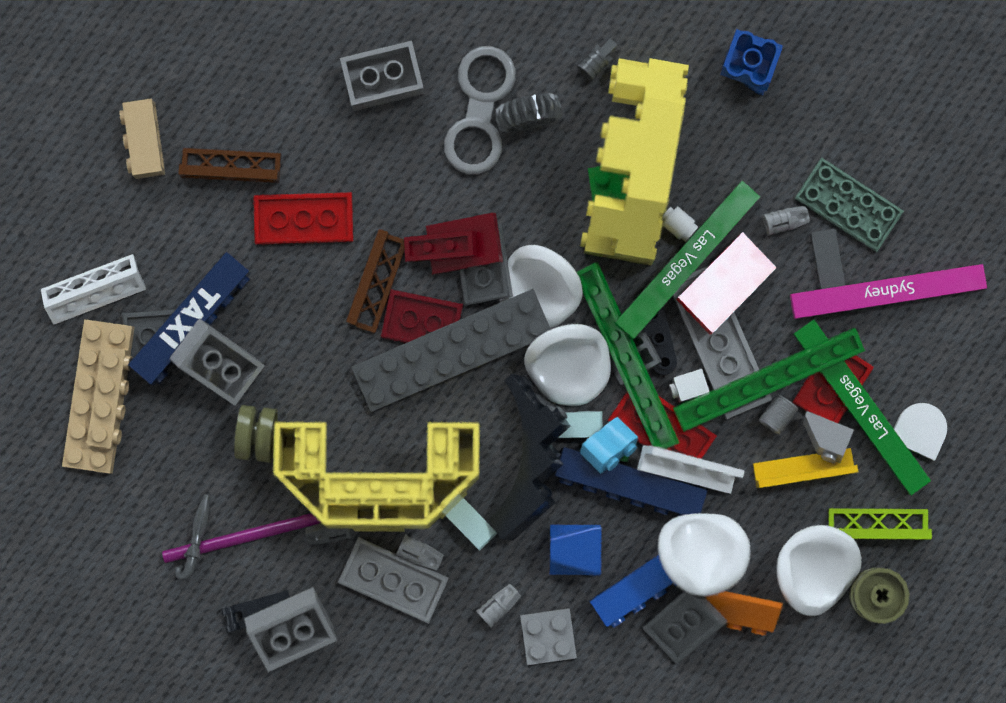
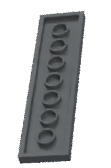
(451, 350)

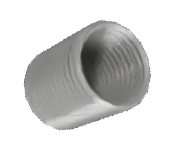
(778, 414)

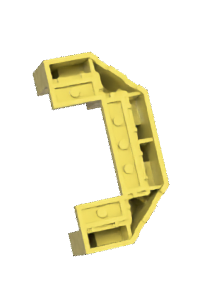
(645, 152)
(378, 499)

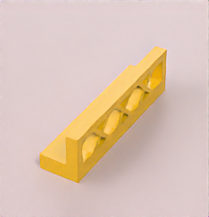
(801, 469)

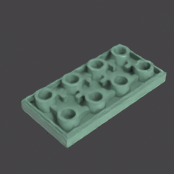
(849, 204)

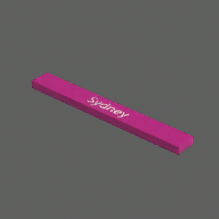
(888, 291)

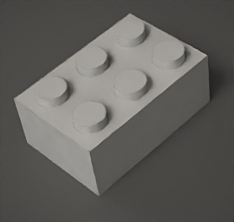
(382, 75)
(216, 362)
(290, 629)

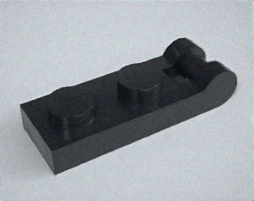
(249, 608)

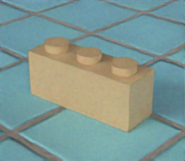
(142, 138)

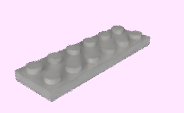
(722, 354)

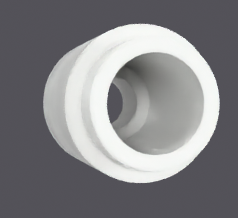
(679, 223)

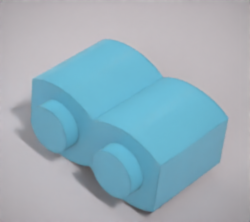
(609, 445)

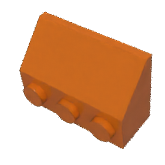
(746, 611)

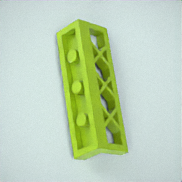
(884, 533)

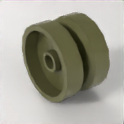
(255, 433)
(893, 599)

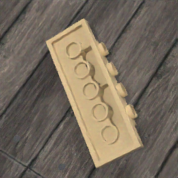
(98, 396)

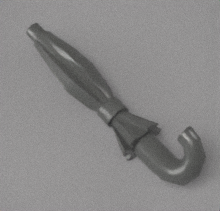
(193, 551)

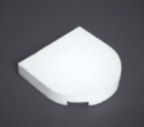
(922, 429)

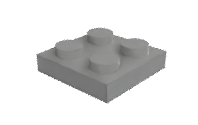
(548, 636)

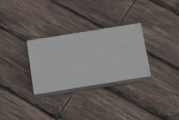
(393, 580)

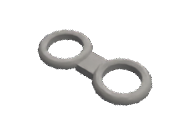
(479, 110)

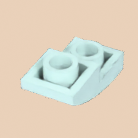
(583, 424)
(471, 524)

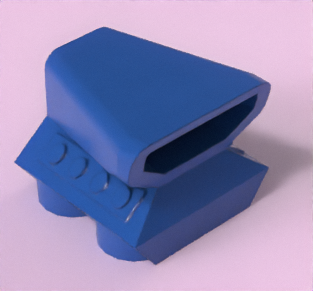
(751, 60)
(575, 550)

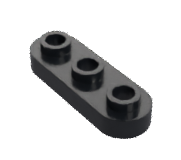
(664, 349)

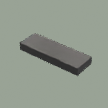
(827, 258)

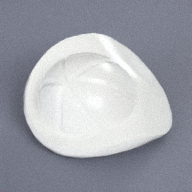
(550, 277)
(569, 364)
(704, 552)
(817, 568)

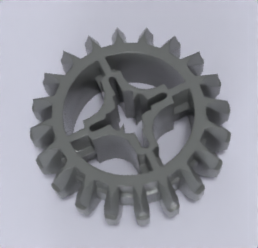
(528, 112)

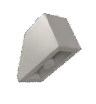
(827, 437)

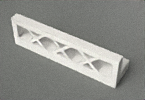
(93, 292)
(688, 469)

